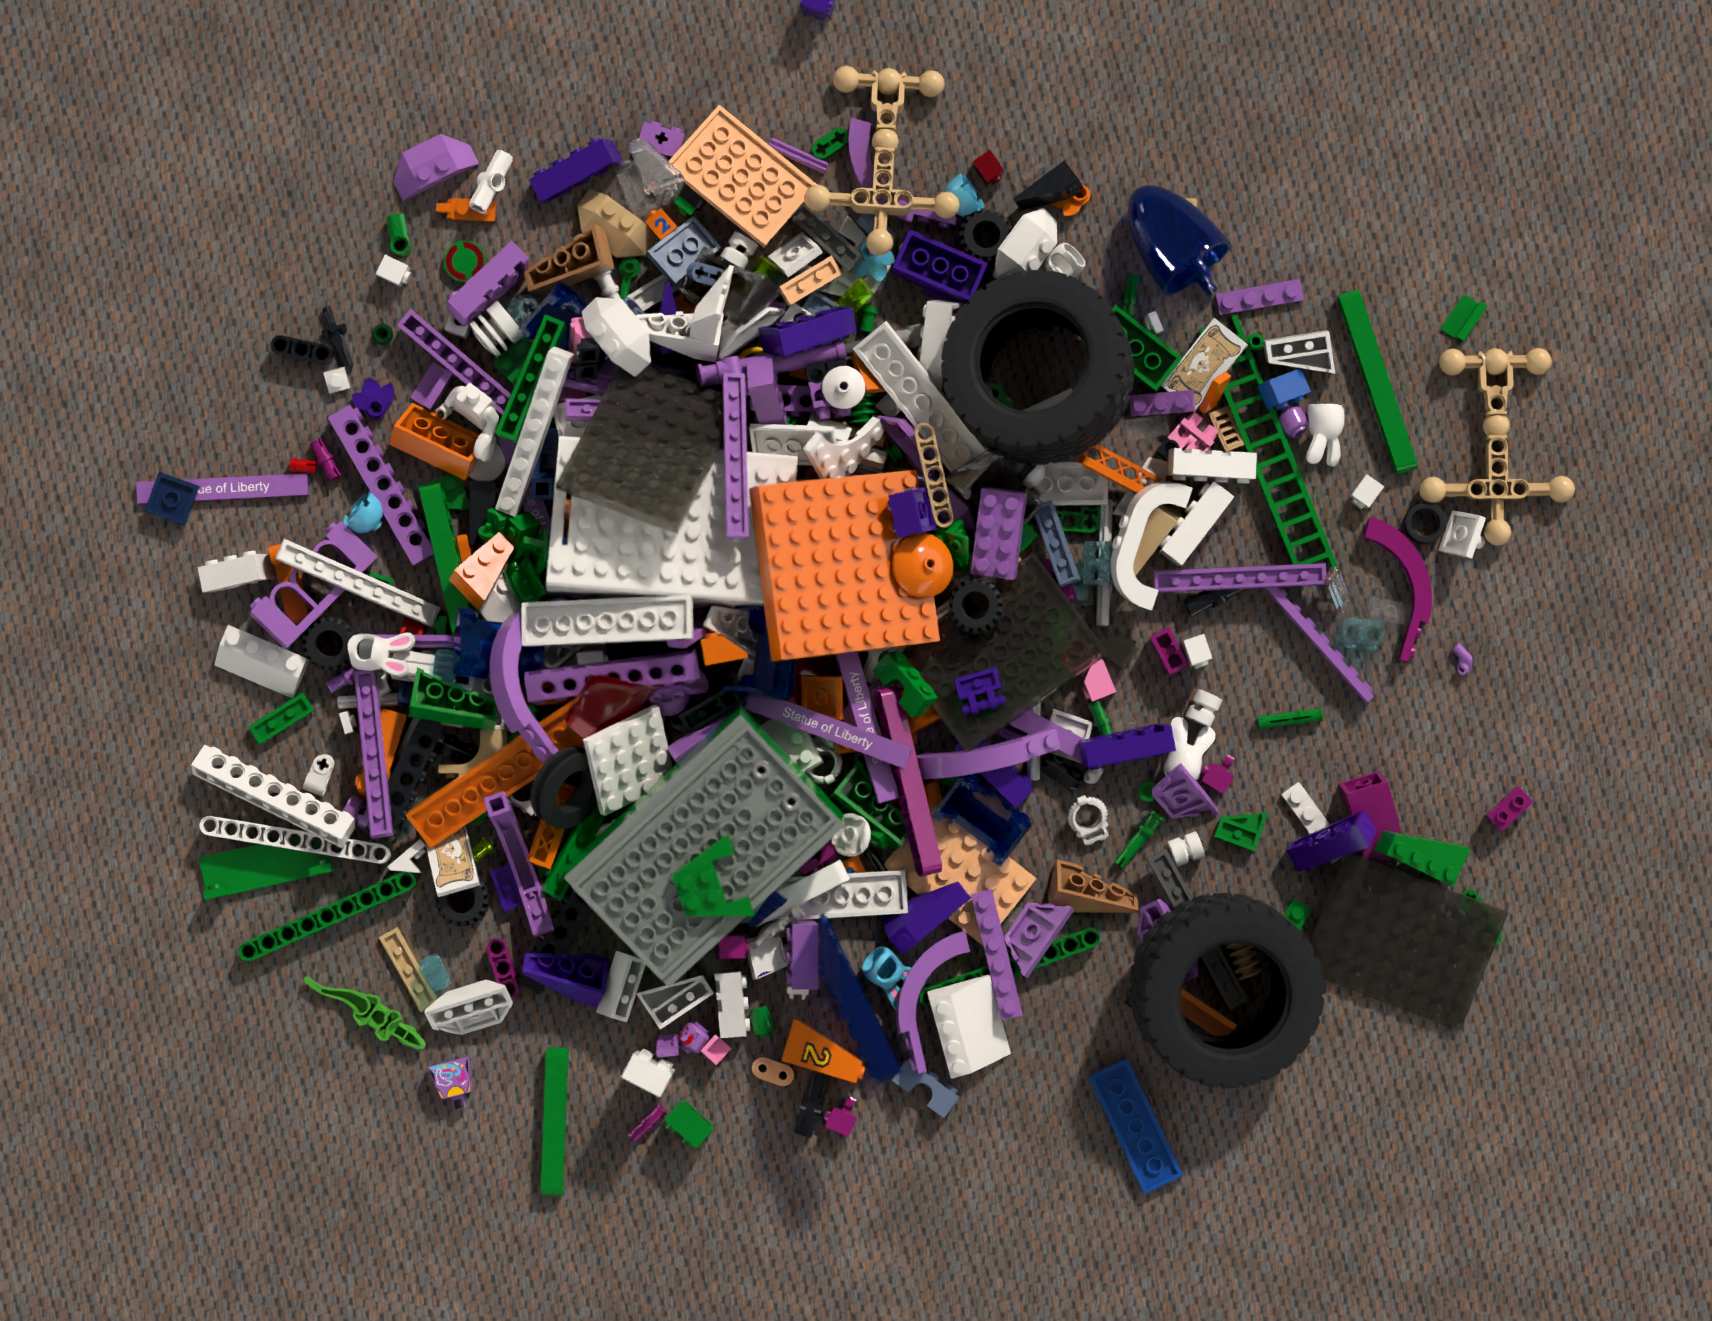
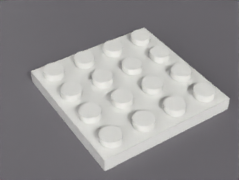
(627, 759)

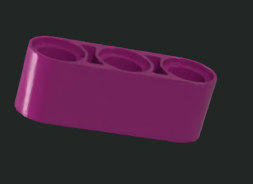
(496, 959)

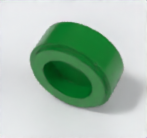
(1145, 791)

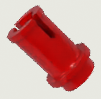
(303, 466)

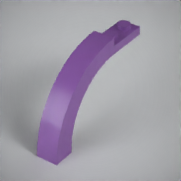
(864, 172)
(507, 688)
(988, 757)
(517, 851)
(940, 952)

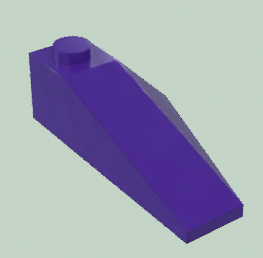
(923, 915)
(575, 976)

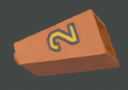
(818, 1053)

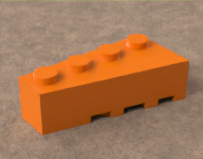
(393, 729)

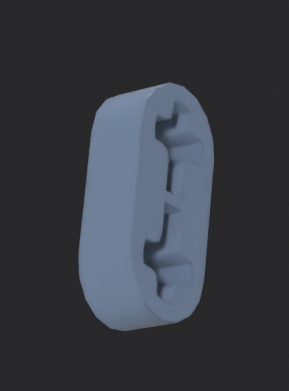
(707, 270)

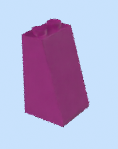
(1373, 795)

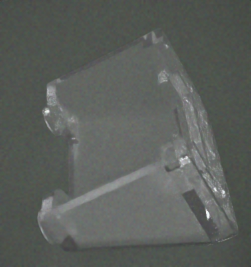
(649, 180)

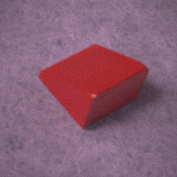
(412, 627)

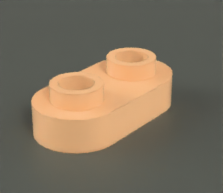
(772, 1072)

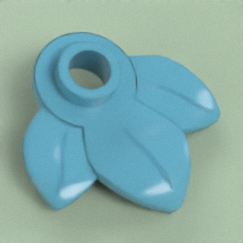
(874, 264)

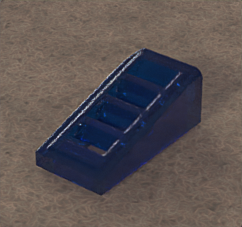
(771, 904)

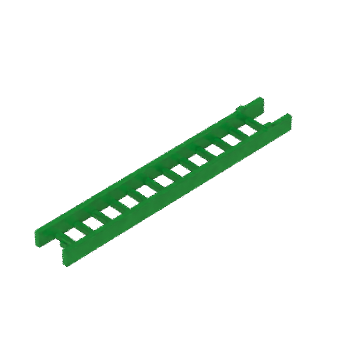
(1287, 455)

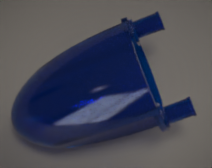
(1175, 239)

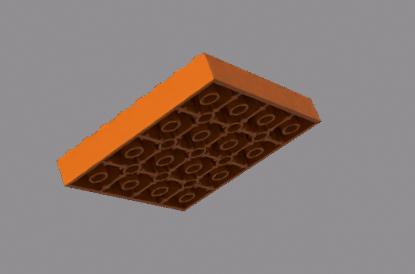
(830, 569)

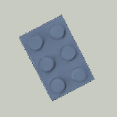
(680, 249)

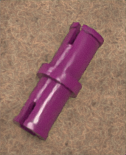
(325, 459)
(647, 1123)

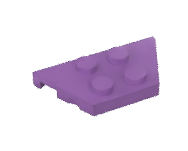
(1182, 795)
(1034, 933)

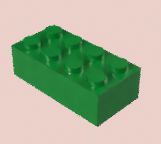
(1151, 356)

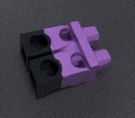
(815, 376)

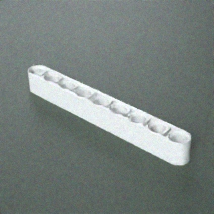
(285, 836)

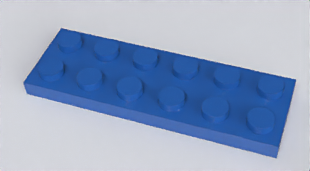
(1135, 1125)

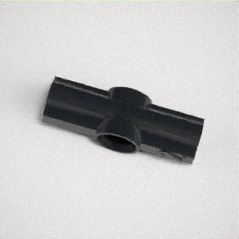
(1208, 599)
(812, 1104)

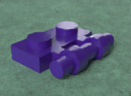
(980, 684)

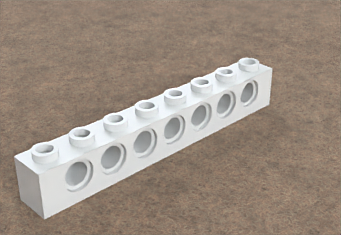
(260, 796)

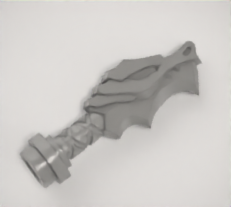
(771, 928)

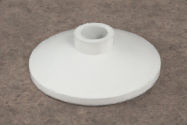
(843, 398)

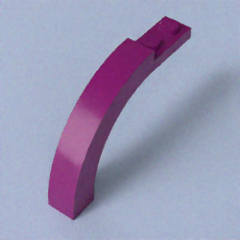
(1417, 574)

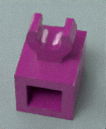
(1218, 776)
(841, 1119)

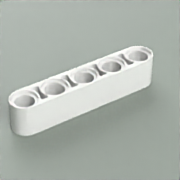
(809, 888)

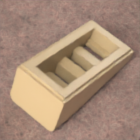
(1234, 445)

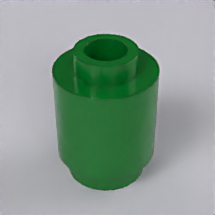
(762, 1022)

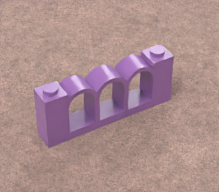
(276, 622)

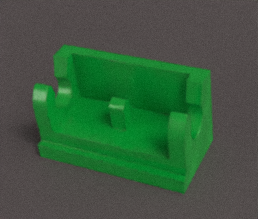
(524, 583)

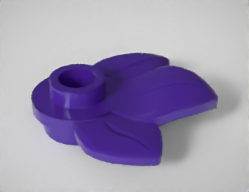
(372, 395)

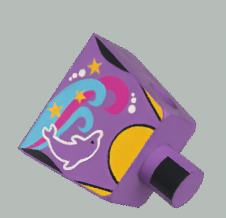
(453, 1080)

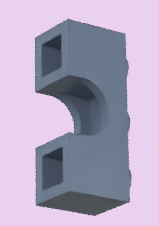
(942, 1096)

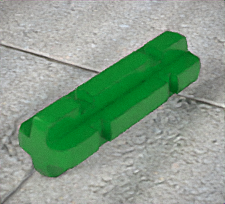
(1130, 294)

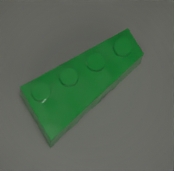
(450, 703)
(857, 796)
(1428, 856)

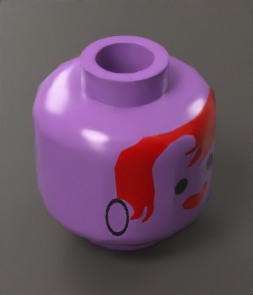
(693, 1038)

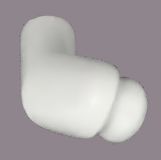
(1092, 775)

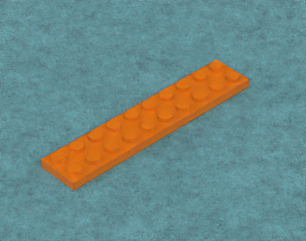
(502, 771)

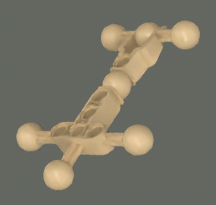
(885, 143)
(1496, 428)

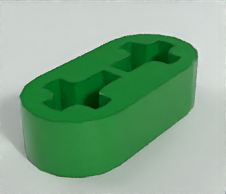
(827, 139)

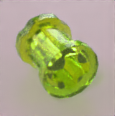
(482, 849)

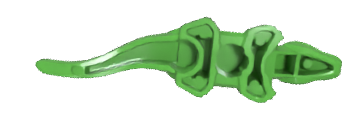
(371, 1012)

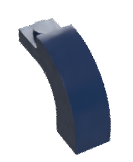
(545, 471)

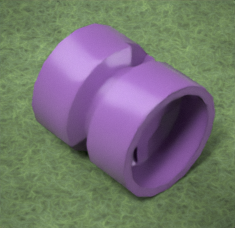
(354, 807)

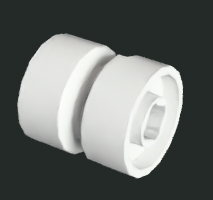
(736, 257)
(1203, 707)
(1186, 849)

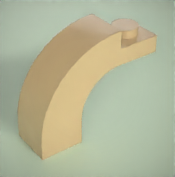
(489, 743)

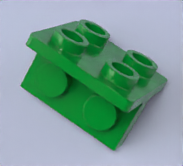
(957, 542)
(533, 549)

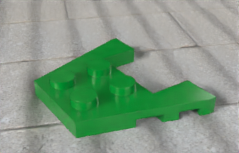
(700, 886)

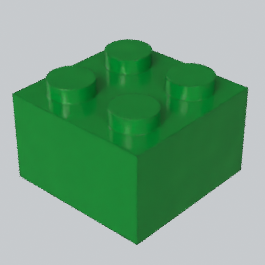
(689, 1124)

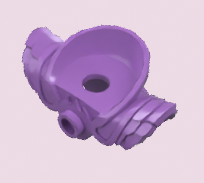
(675, 697)

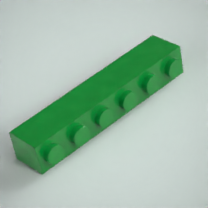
(512, 421)

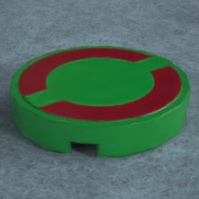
(464, 260)

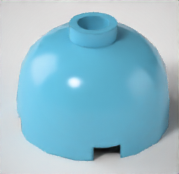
(966, 194)
(364, 515)

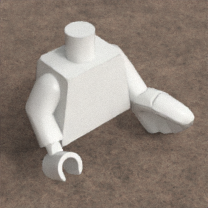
(480, 411)

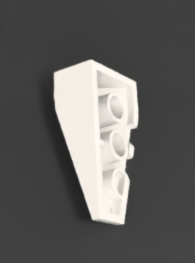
(708, 312)

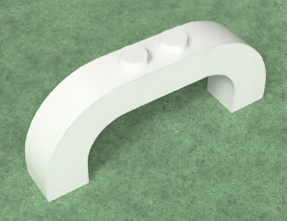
(1130, 535)

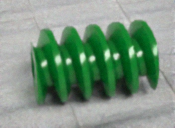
(862, 410)

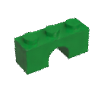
(917, 694)

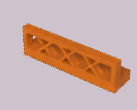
(1113, 475)
(552, 836)
(1204, 1015)

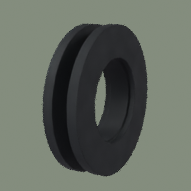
(547, 785)

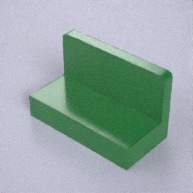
(1463, 318)

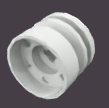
(496, 329)

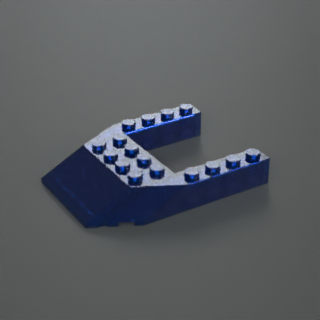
(855, 1006)

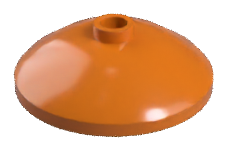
(911, 566)

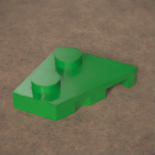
(454, 492)
(1241, 830)

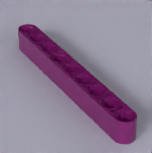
(909, 785)

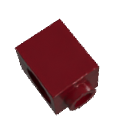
(988, 168)

